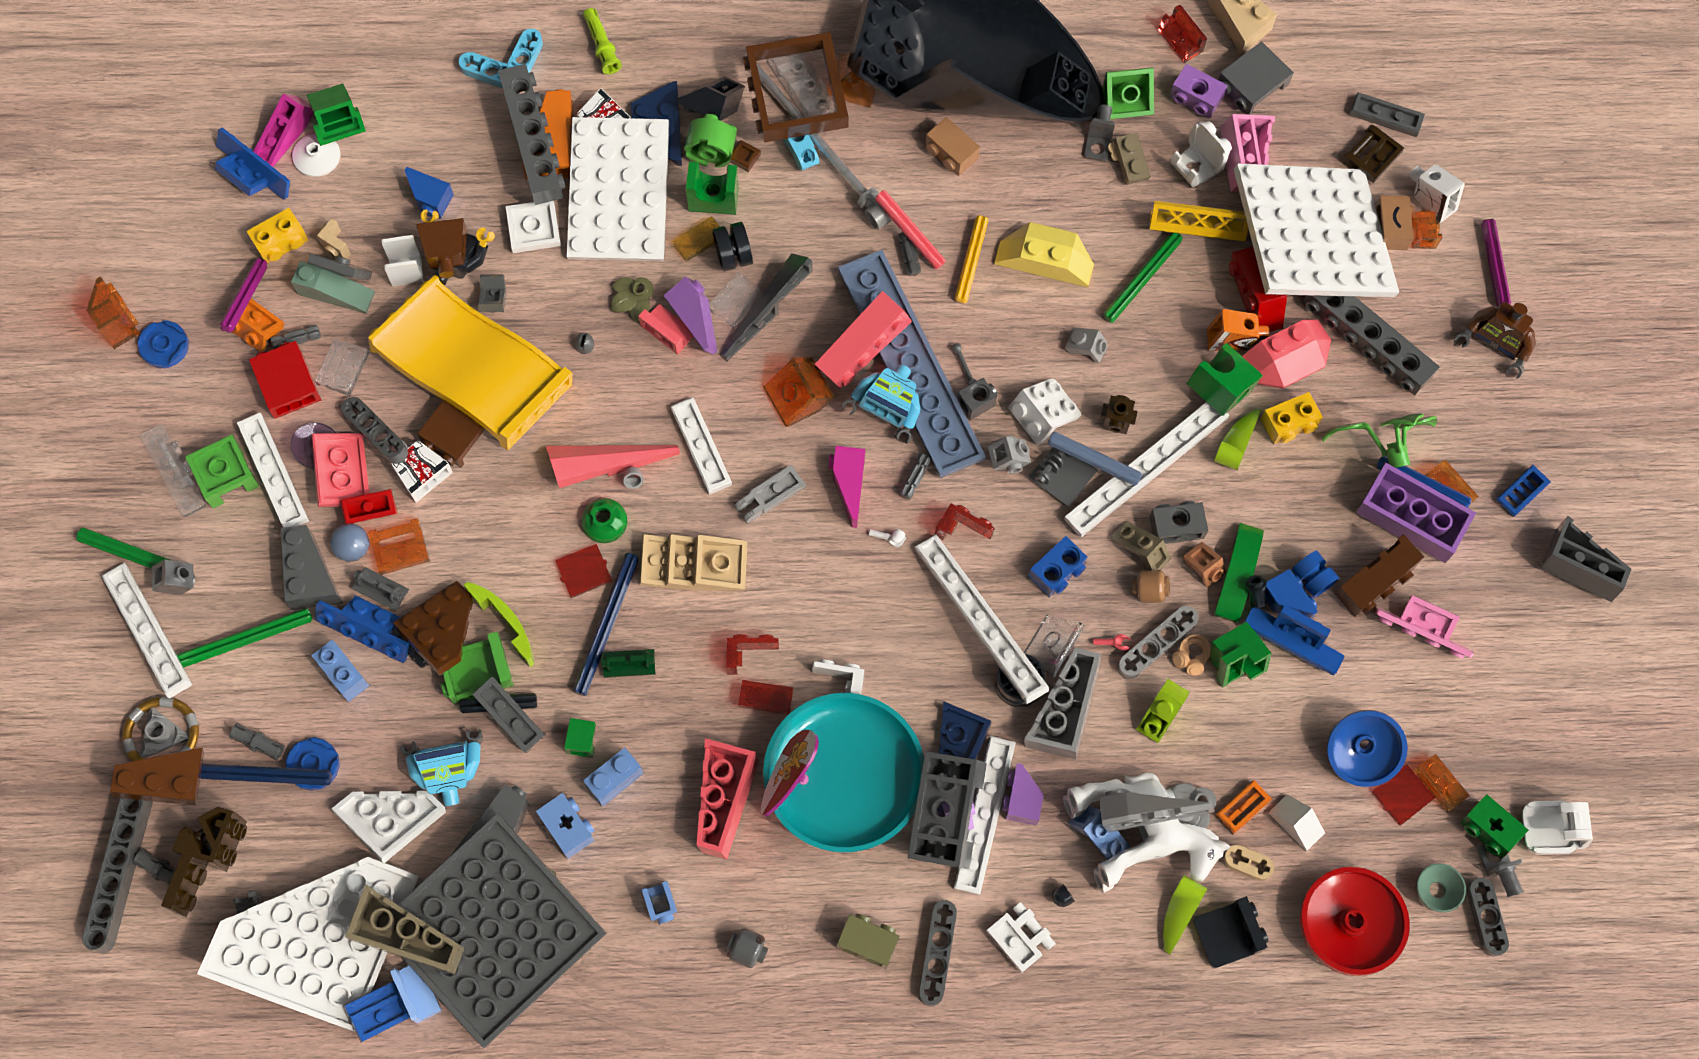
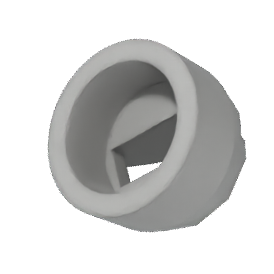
(633, 477)

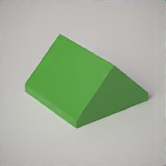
(1129, 92)

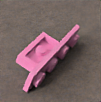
(1429, 621)

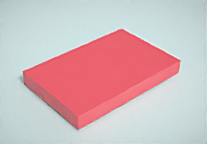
(339, 467)

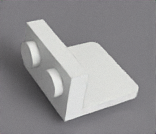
(1043, 409)

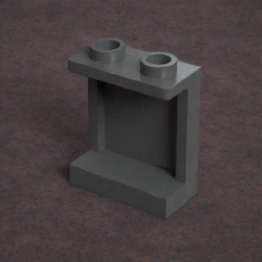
(1255, 77)

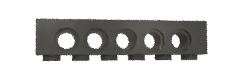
(517, 80)
(1383, 338)

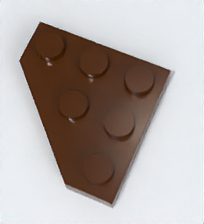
(439, 627)

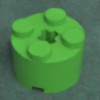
(710, 141)

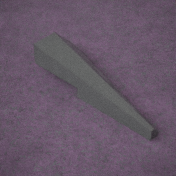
(766, 309)

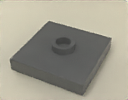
(340, 265)

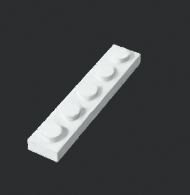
(273, 471)

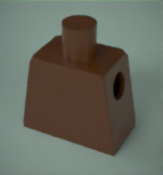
(444, 244)

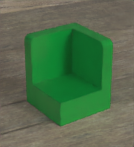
(580, 738)

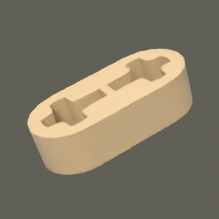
(1245, 868)

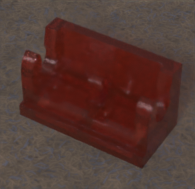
(1182, 34)

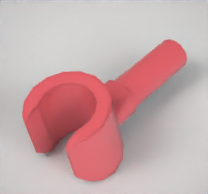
(1113, 642)

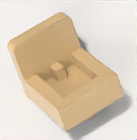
(330, 242)

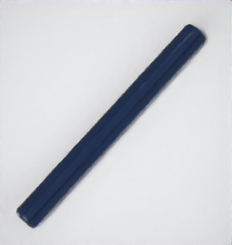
(605, 624)
(266, 774)

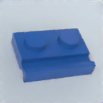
(377, 1011)

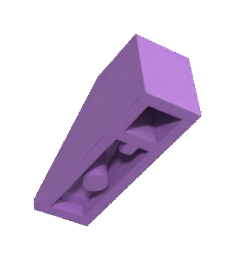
(694, 310)

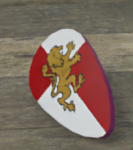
(790, 770)

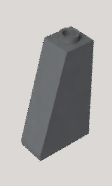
(509, 804)

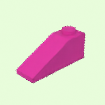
(283, 128)
(848, 478)

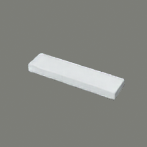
(701, 445)

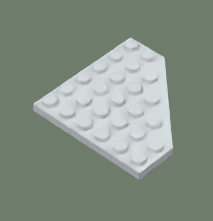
(297, 944)

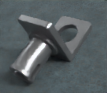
(1100, 133)
(1504, 869)

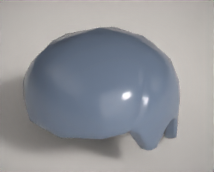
(349, 542)

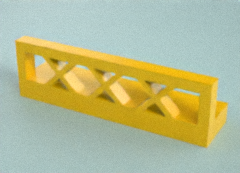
(1198, 224)

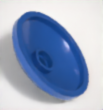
(1378, 759)

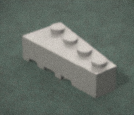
(1064, 715)

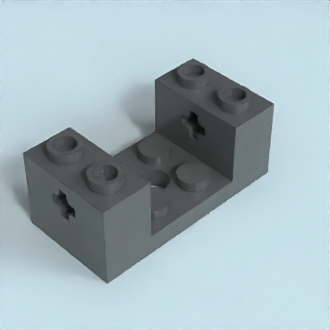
(944, 838)

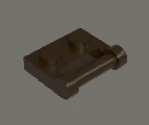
(1378, 158)

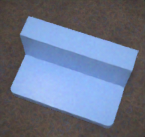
(416, 994)

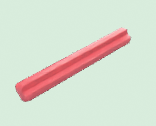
(910, 229)

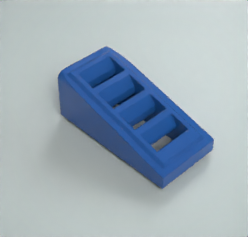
(1537, 476)

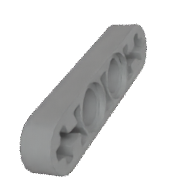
(1158, 642)

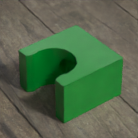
(701, 185)
(1224, 380)

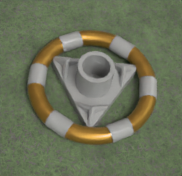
(159, 731)

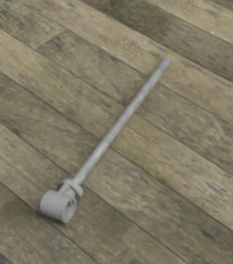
(874, 213)

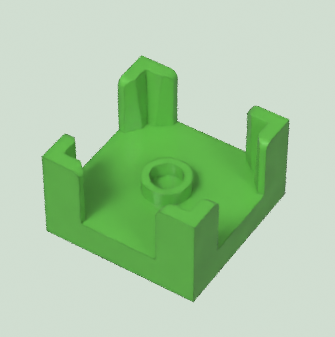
(221, 469)

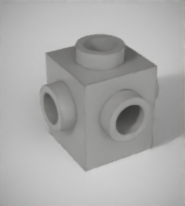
(1009, 454)

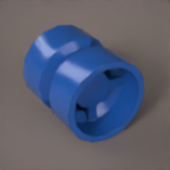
(1315, 574)

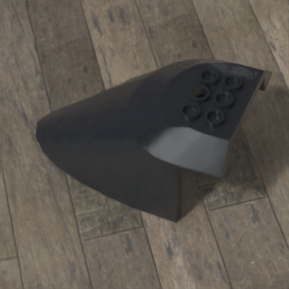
(975, 59)

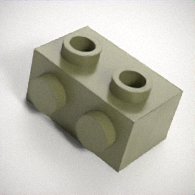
(868, 940)

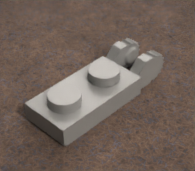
(771, 493)

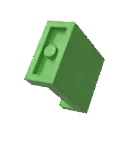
(477, 666)

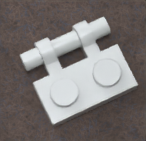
(1014, 941)

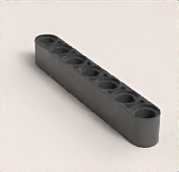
(110, 872)

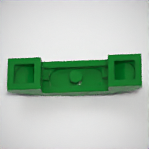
(1240, 568)

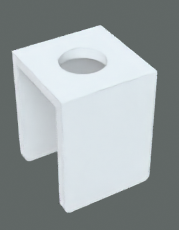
(404, 260)

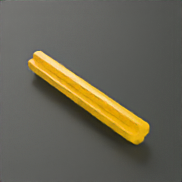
(971, 259)

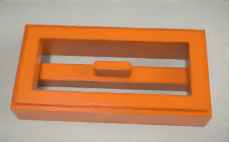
(1227, 821)

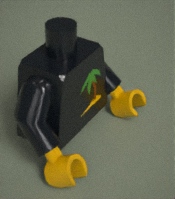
(475, 250)

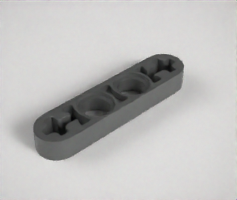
(376, 428)
(939, 953)

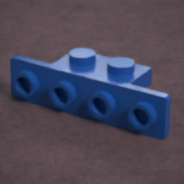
(248, 169)
(365, 624)
(1298, 636)

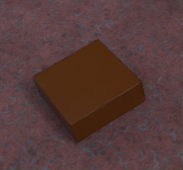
(745, 156)

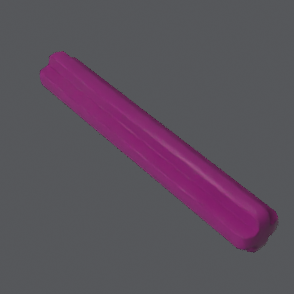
(1495, 261)
(243, 295)

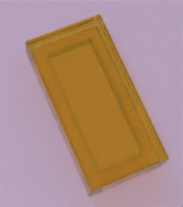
(696, 239)

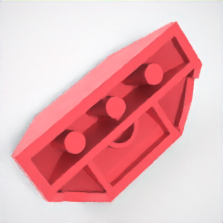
(1290, 354)

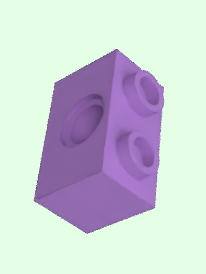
(1193, 80)

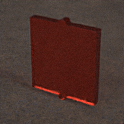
(583, 571)
(1403, 795)

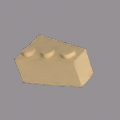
(1244, 20)

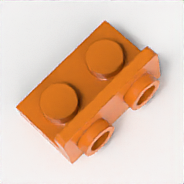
(257, 325)

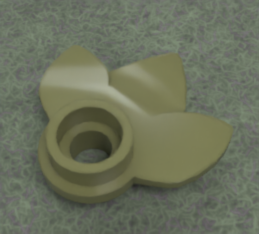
(628, 297)

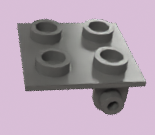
(1062, 475)

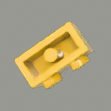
(277, 235)
(1291, 418)

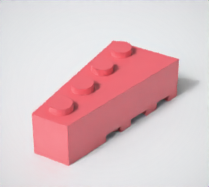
(863, 340)
(724, 791)

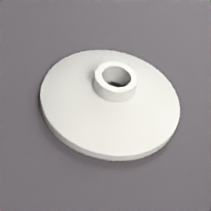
(316, 163)

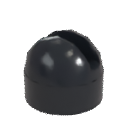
(1062, 896)

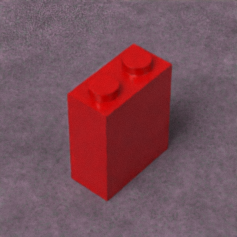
(285, 379)

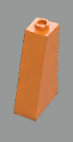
(559, 116)

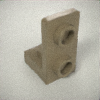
(1139, 541)

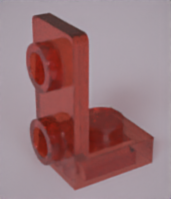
(961, 514)
(741, 642)

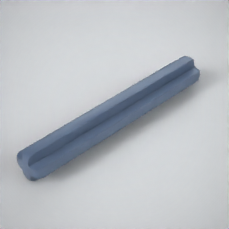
(1094, 458)

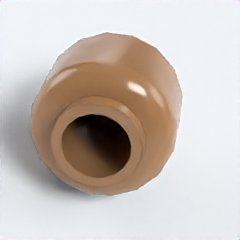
(1151, 586)

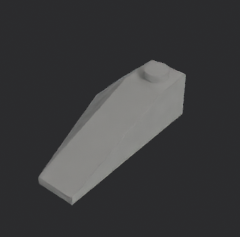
(1133, 810)

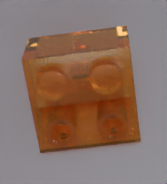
(111, 314)

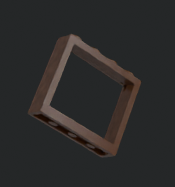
(801, 126)

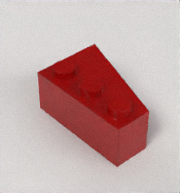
(1246, 273)

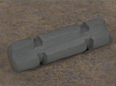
(909, 255)
(299, 335)
(915, 476)

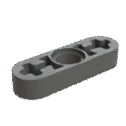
(1474, 900)

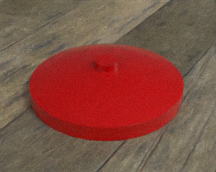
(1354, 921)

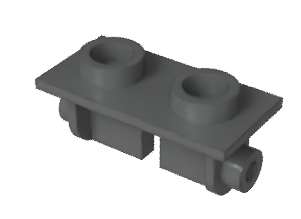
(379, 588)

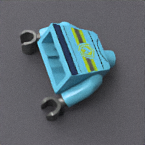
(889, 397)
(444, 766)

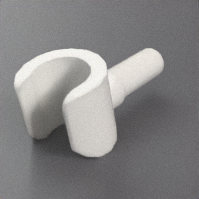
(895, 539)

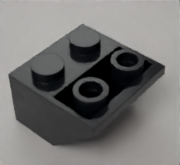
(715, 98)

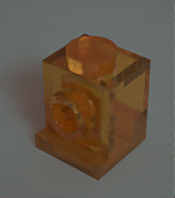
(1426, 230)

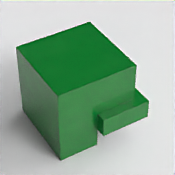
(334, 115)
(1239, 653)

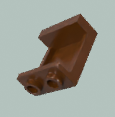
(450, 433)

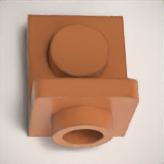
(1205, 563)

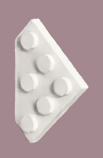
(388, 819)

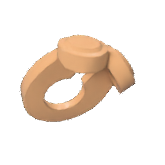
(1196, 665)

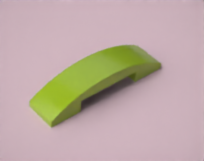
(484, 599)

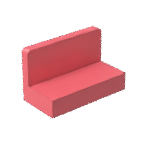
(666, 328)

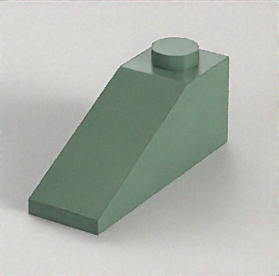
(331, 288)

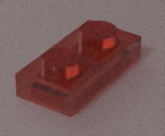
(765, 697)

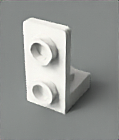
(849, 671)

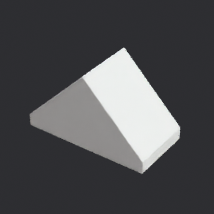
(1298, 821)

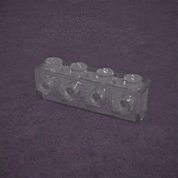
(802, 84)

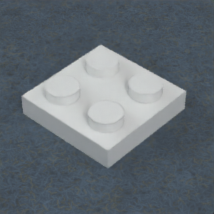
(532, 226)

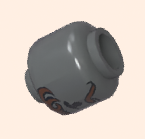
(747, 948)

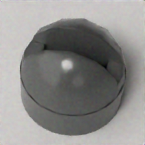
(588, 345)

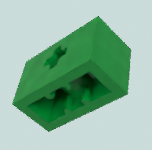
(1507, 831)

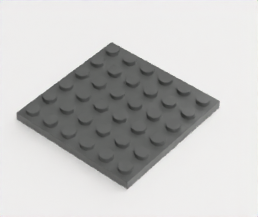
(510, 919)

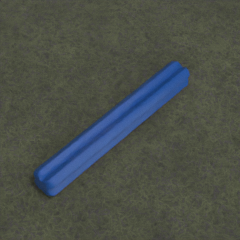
(1447, 491)

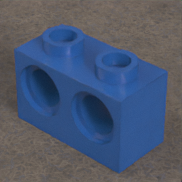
(1053, 563)

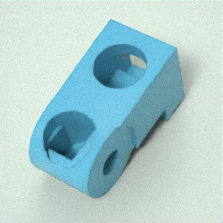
(802, 151)

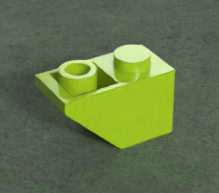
(1163, 710)

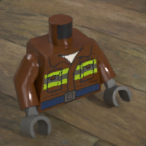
(1505, 330)

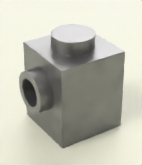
(172, 577)

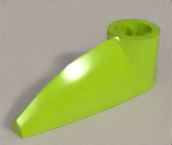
(1236, 441)
(1180, 911)

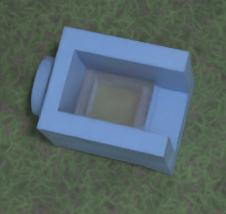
(660, 903)

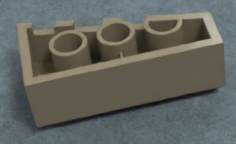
(396, 931)

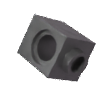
(973, 407)

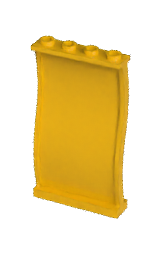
(470, 361)

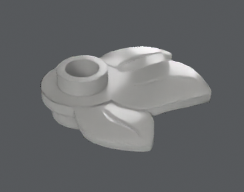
(1188, 792)

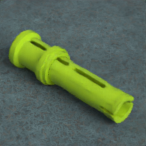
(604, 49)

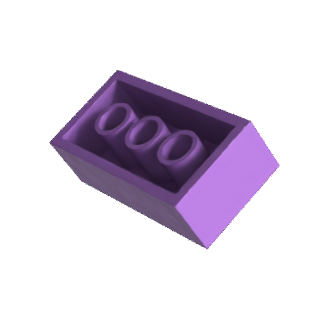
(1417, 511)

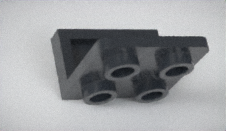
(1231, 933)

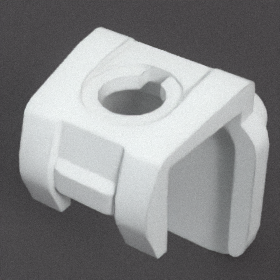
(1205, 149)
(1556, 826)

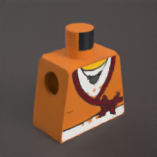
(1236, 329)

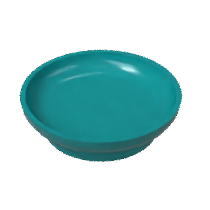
(860, 779)

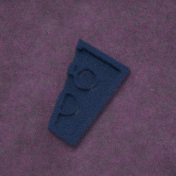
(962, 732)

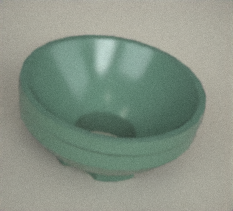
(1449, 879)

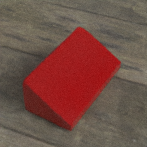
(369, 506)

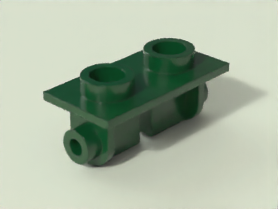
(628, 663)

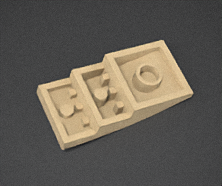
(693, 563)

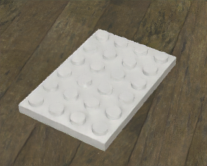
(618, 189)

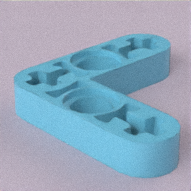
(484, 63)

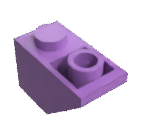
(1024, 799)

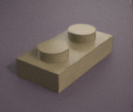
(1131, 158)

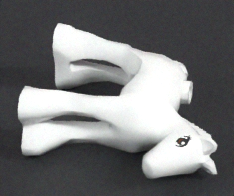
(1159, 838)

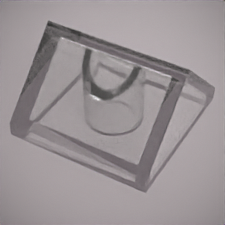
(1054, 642)

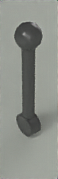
(957, 348)

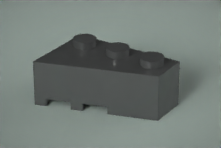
(1584, 563)
(305, 570)

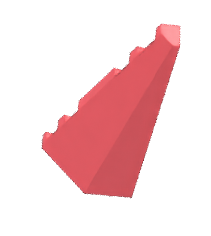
(582, 463)

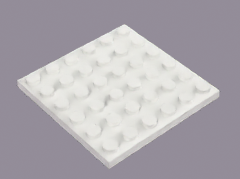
(1315, 231)

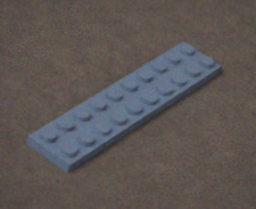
(941, 419)

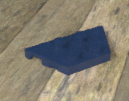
(663, 105)

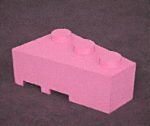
(1249, 142)

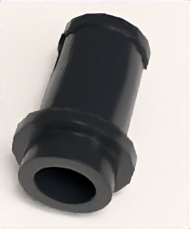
(1256, 587)

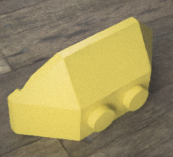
(1046, 253)

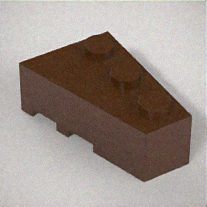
(1380, 577)
(161, 778)

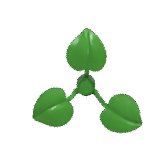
(1396, 451)

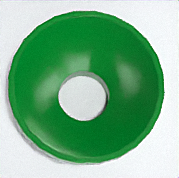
(604, 531)

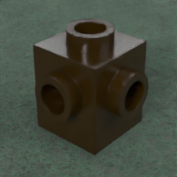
(1118, 414)

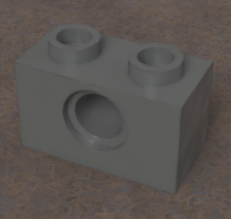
(1189, 512)

